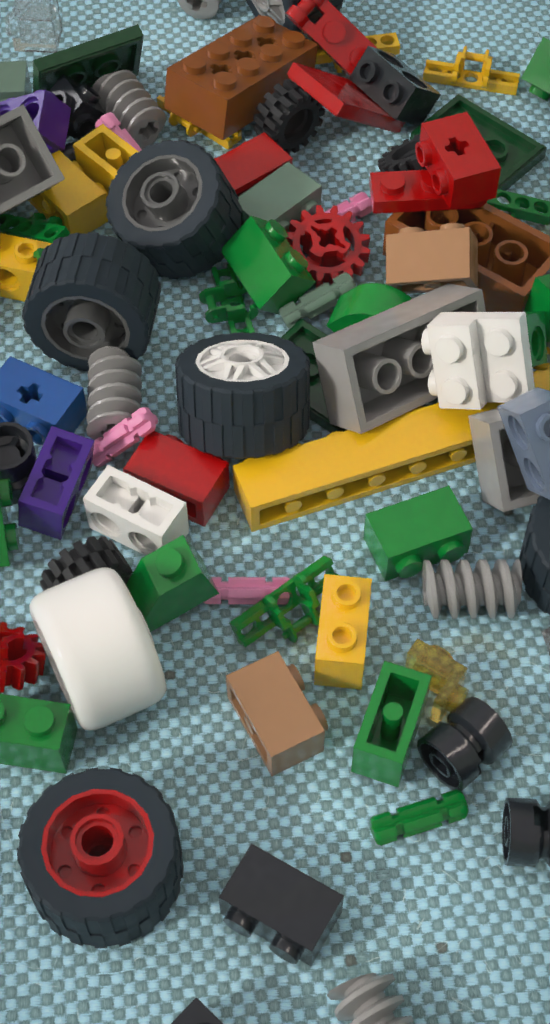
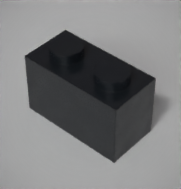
(280, 906)

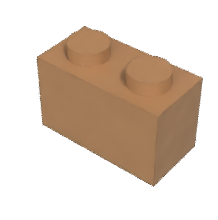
(429, 259)
(277, 712)

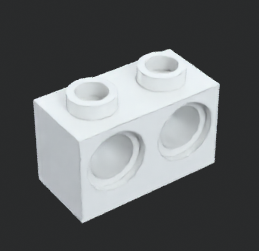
(134, 512)

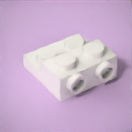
(478, 358)

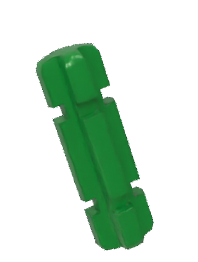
(418, 817)

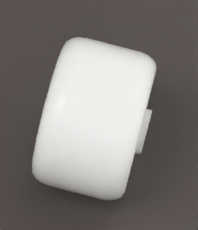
(98, 648)

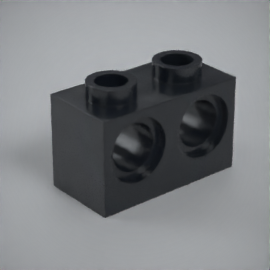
(394, 86)

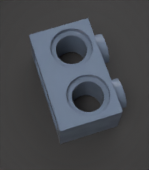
(528, 430)

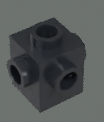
(83, 104)

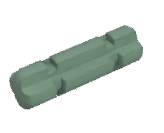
(317, 300)

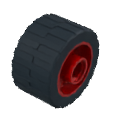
(101, 857)

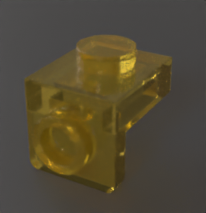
(446, 673)

